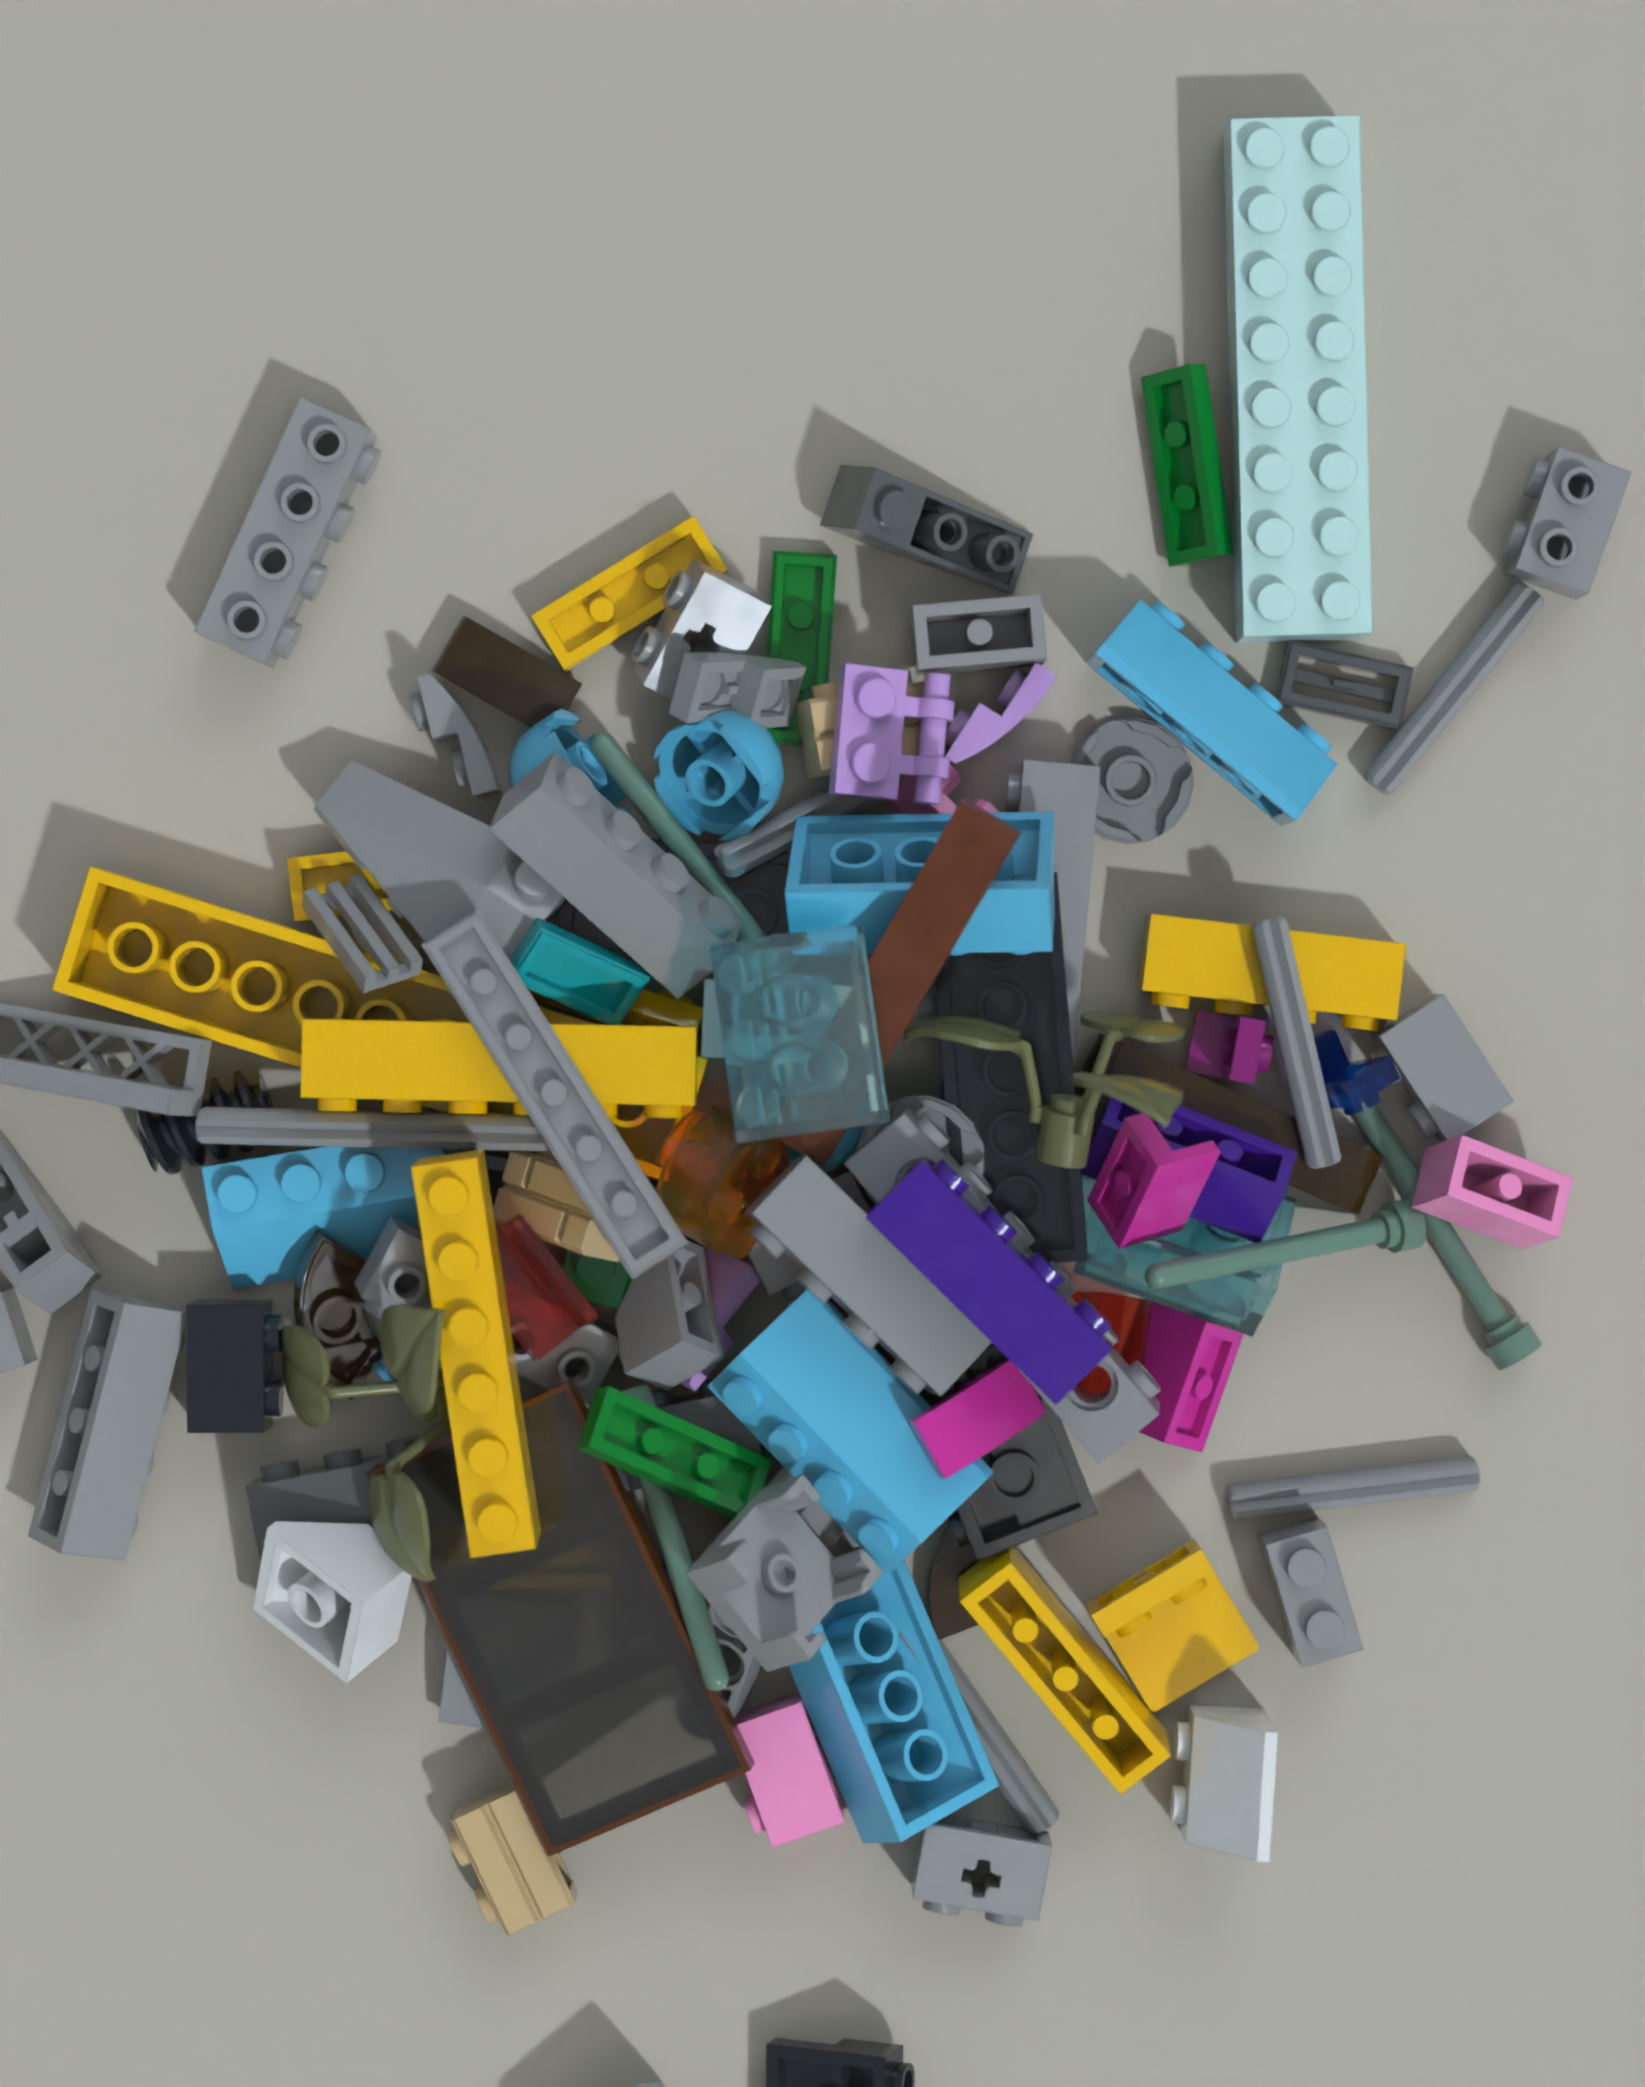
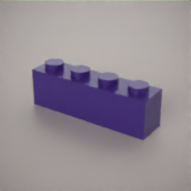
(990, 1279)

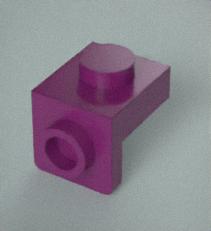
(1228, 1047)

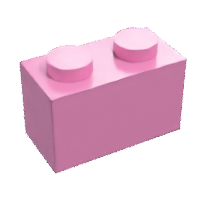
(1492, 1192)
(790, 1772)

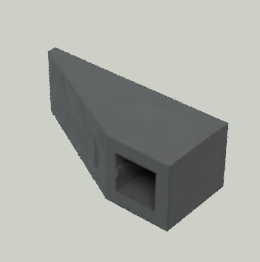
(925, 527)

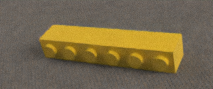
(451, 1064)
(477, 1353)

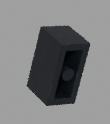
(232, 1366)

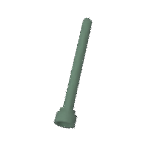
(669, 828)
(1391, 1227)
(1506, 1335)
(678, 1563)

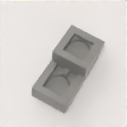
(749, 684)

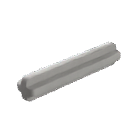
(777, 833)

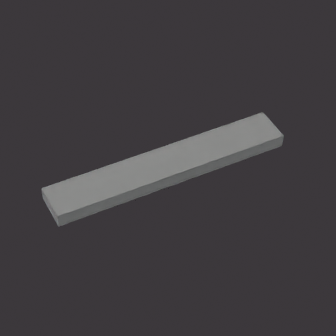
(555, 1094)

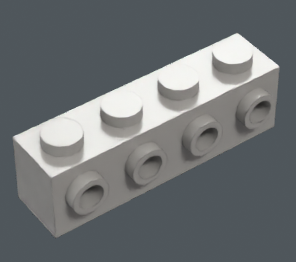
(288, 533)
(614, 873)
(399, 1276)
(866, 1277)
(108, 1425)

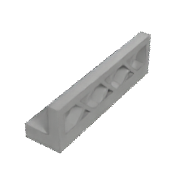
(101, 1084)

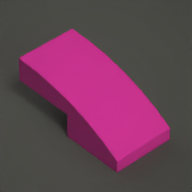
(977, 1418)

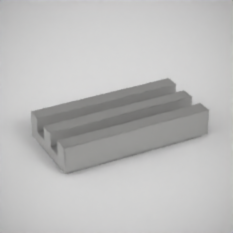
(372, 929)

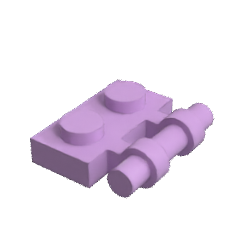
(870, 734)

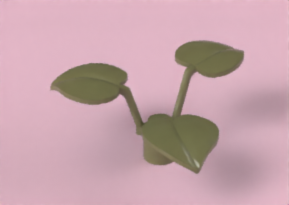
(1069, 1119)
(411, 1353)

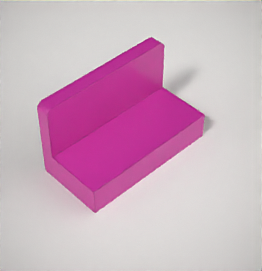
(1146, 1185)
(1192, 1368)

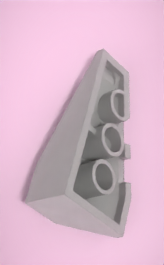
(434, 858)

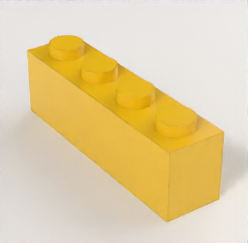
(1221, 963)
(1064, 1667)

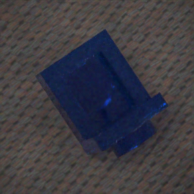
(1355, 1083)

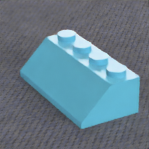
(1213, 712)
(863, 866)
(273, 1204)
(844, 1425)
(887, 1723)

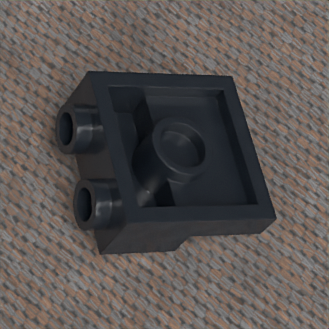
(1030, 1493)
(836, 2065)

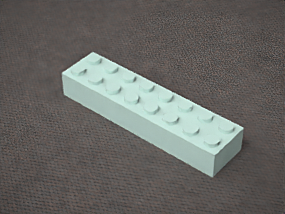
(1297, 379)

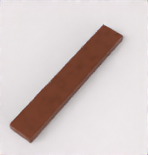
(926, 933)

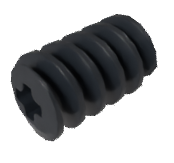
(170, 1136)

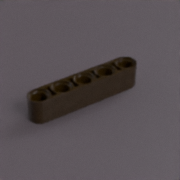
(1341, 1184)

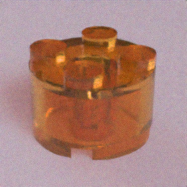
(714, 1180)

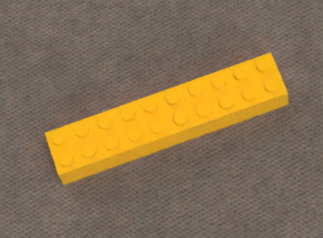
(256, 982)

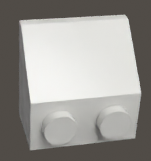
(332, 1592)
(1226, 1780)

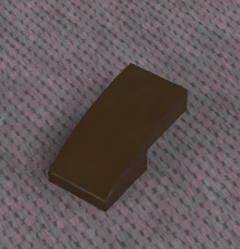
(504, 674)

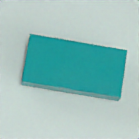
(578, 972)

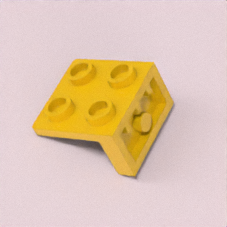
(1172, 1625)

